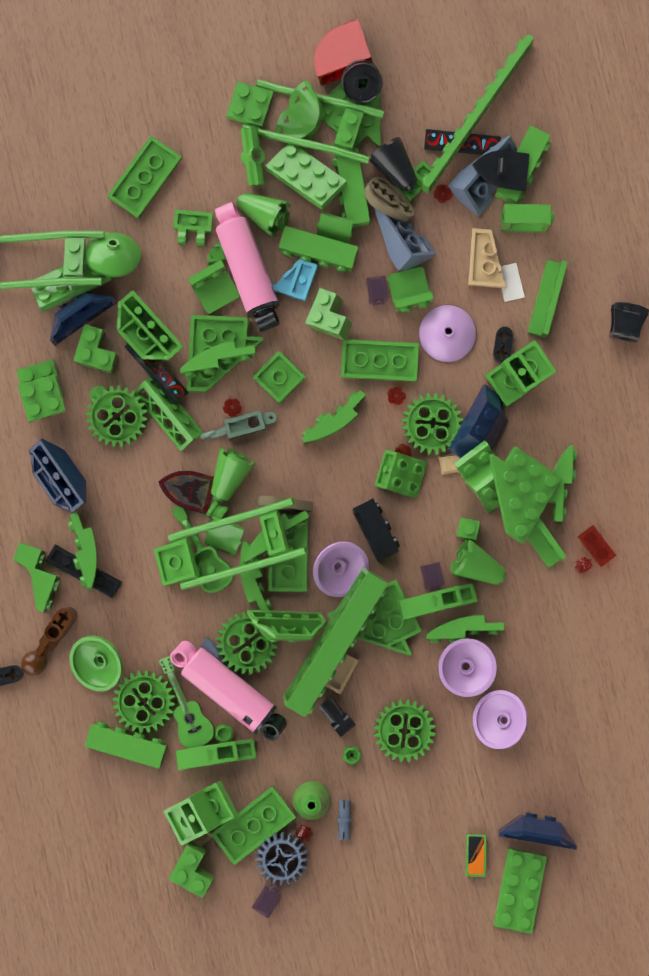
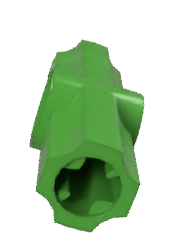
(253, 163)

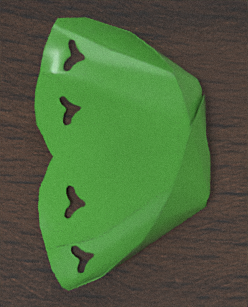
(304, 115)

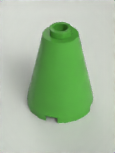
(265, 212)
(229, 473)
(477, 564)
(311, 792)

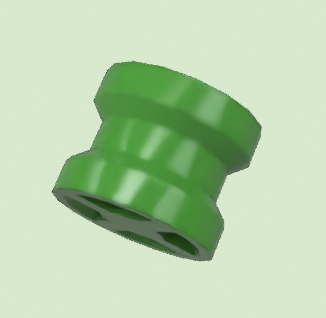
(217, 510)

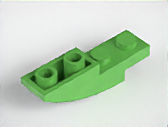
(209, 359)
(329, 425)
(564, 469)
(259, 545)
(86, 558)
(253, 589)
(437, 601)
(456, 628)
(215, 754)

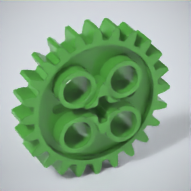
(104, 402)
(433, 406)
(256, 657)
(130, 713)
(386, 728)

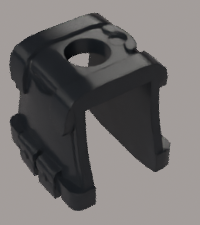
(627, 321)

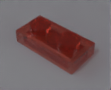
(596, 546)

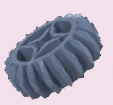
(273, 862)

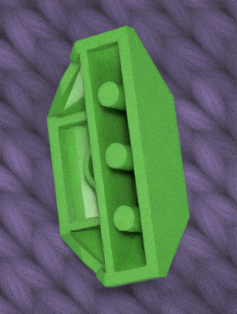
(144, 330)
(287, 625)

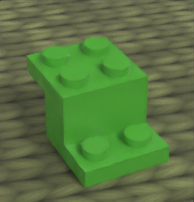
(520, 373)
(41, 391)
(478, 475)
(200, 813)

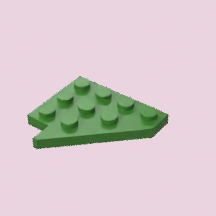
(370, 124)
(212, 331)
(522, 491)
(386, 623)

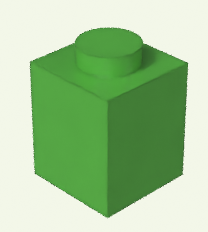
(467, 529)

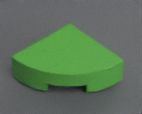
(216, 254)

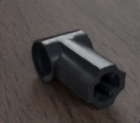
(339, 720)

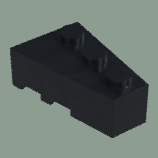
(376, 529)

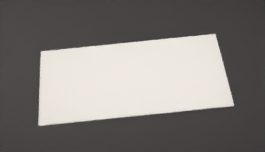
(513, 283)

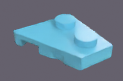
(297, 281)

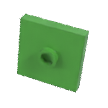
(279, 377)

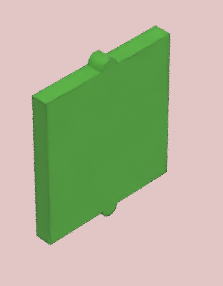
(335, 227)
(225, 538)

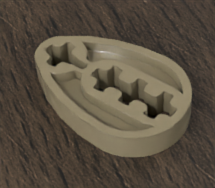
(388, 199)
(300, 505)

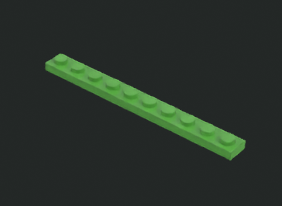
(473, 119)

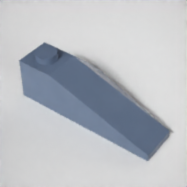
(471, 188)
(403, 243)

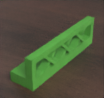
(547, 298)
(181, 420)
(545, 544)

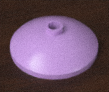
(444, 346)
(338, 580)
(474, 679)
(489, 719)

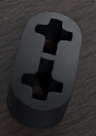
(498, 344)
(8, 680)

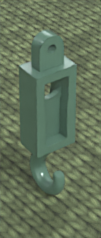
(239, 426)

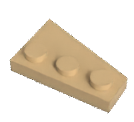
(484, 261)

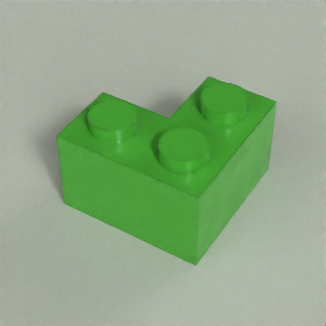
(325, 316)
(90, 352)
(187, 872)

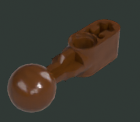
(34, 661)

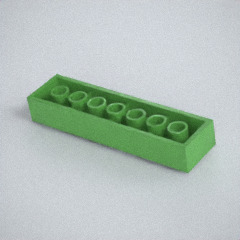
(334, 642)

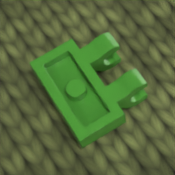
(192, 221)

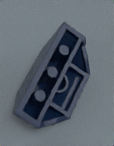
(77, 313)
(483, 422)
(58, 475)
(538, 830)

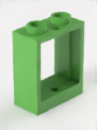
(526, 218)

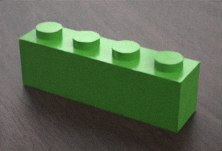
(534, 144)
(353, 195)
(318, 249)
(126, 745)

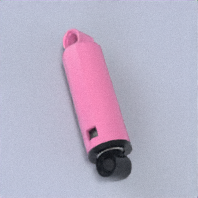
(247, 267)
(228, 690)

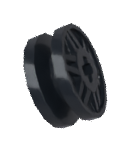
(368, 72)

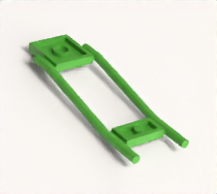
(251, 105)
(73, 258)
(177, 560)

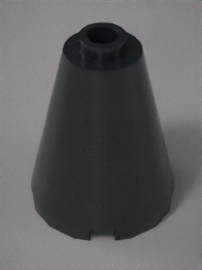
(395, 164)

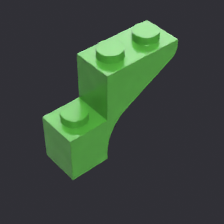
(43, 582)

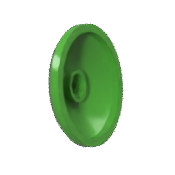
(112, 255)
(90, 668)

